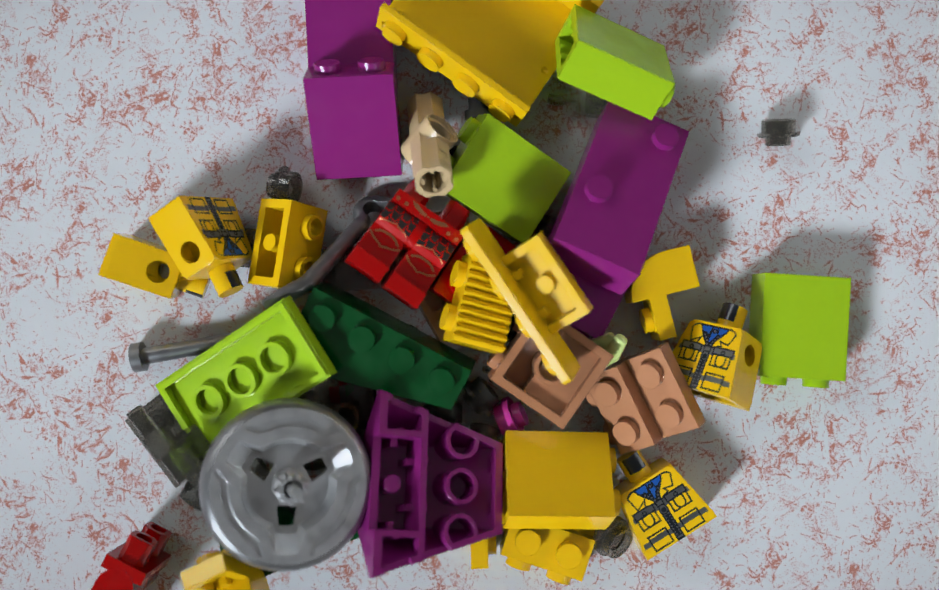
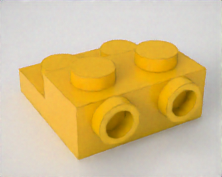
(558, 551)

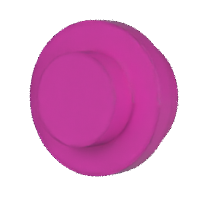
(510, 415)

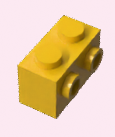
(285, 241)

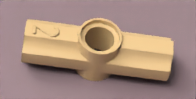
(429, 145)

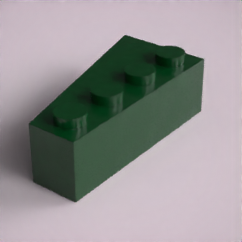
(382, 351)

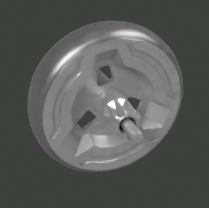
(244, 508)

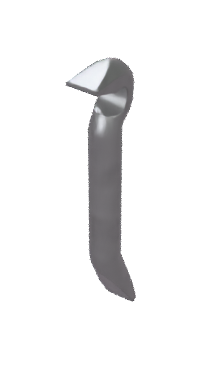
(334, 253)

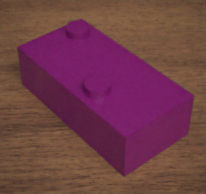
(617, 197)

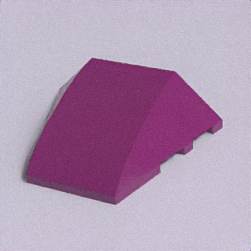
(429, 486)

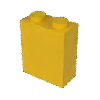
(558, 480)

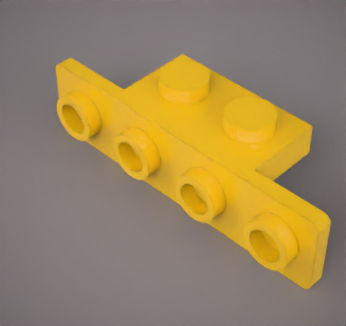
(537, 291)

